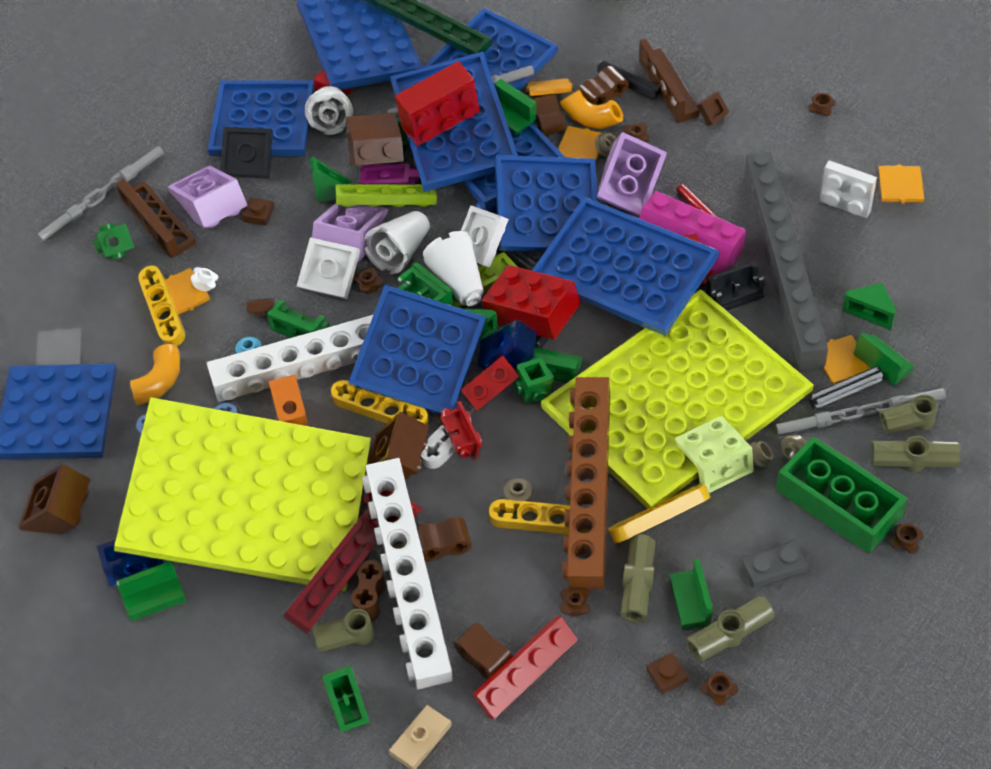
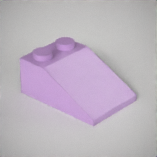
(630, 173)
(209, 196)
(348, 225)

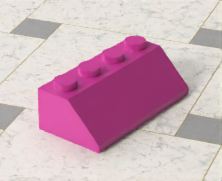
(686, 219)

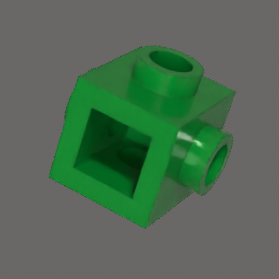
(122, 236)
(534, 380)

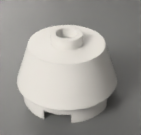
(328, 109)

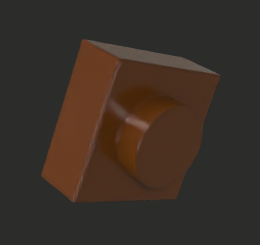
(713, 108)
(258, 211)
(260, 306)
(667, 673)

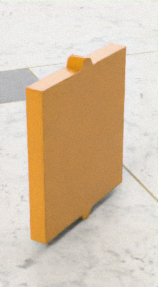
(549, 87)
(579, 143)
(901, 184)
(184, 293)
(841, 361)

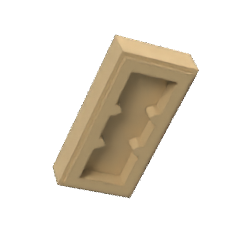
(420, 738)

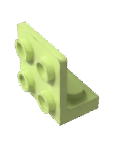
(717, 453)

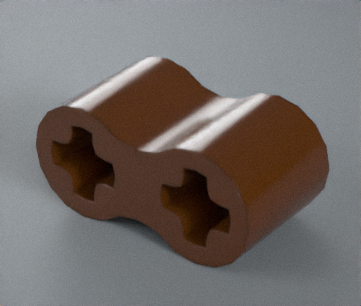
(604, 86)
(549, 115)
(444, 538)
(370, 587)
(482, 650)

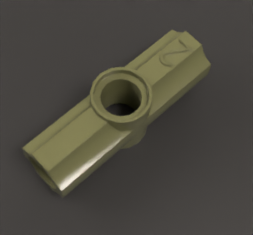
(928, 454)
(638, 578)
(715, 636)

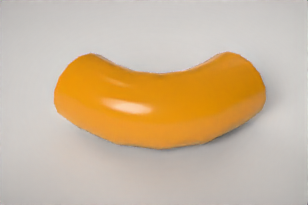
(589, 114)
(160, 378)

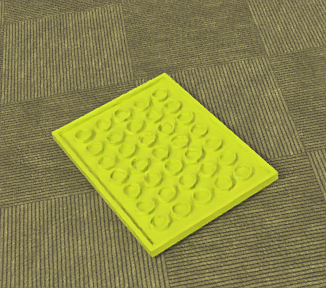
(677, 383)
(240, 492)

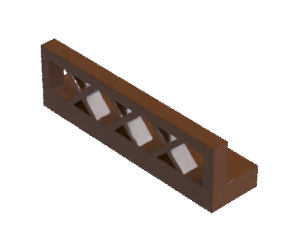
(671, 87)
(153, 222)

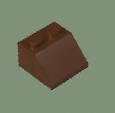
(373, 139)
(402, 439)
(55, 501)

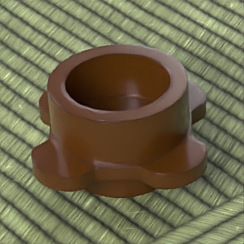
(822, 104)
(637, 131)
(368, 280)
(909, 531)
(578, 608)
(723, 680)

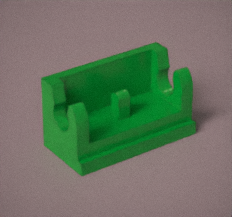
(425, 284)
(293, 323)

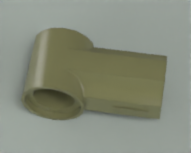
(910, 415)
(342, 632)

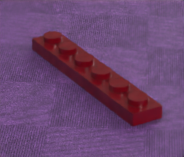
(334, 573)

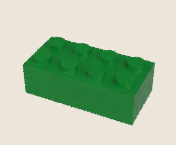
(841, 494)

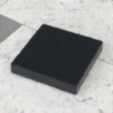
(246, 152)

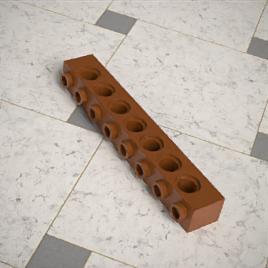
(587, 572)

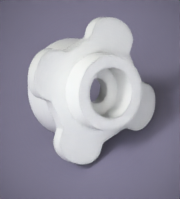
(203, 279)

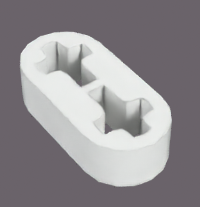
(438, 443)

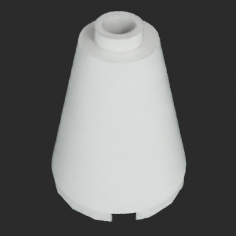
(395, 242)
(456, 266)

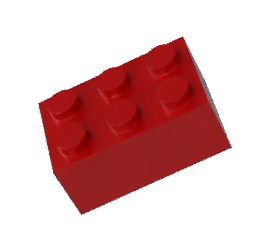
(437, 103)
(534, 299)

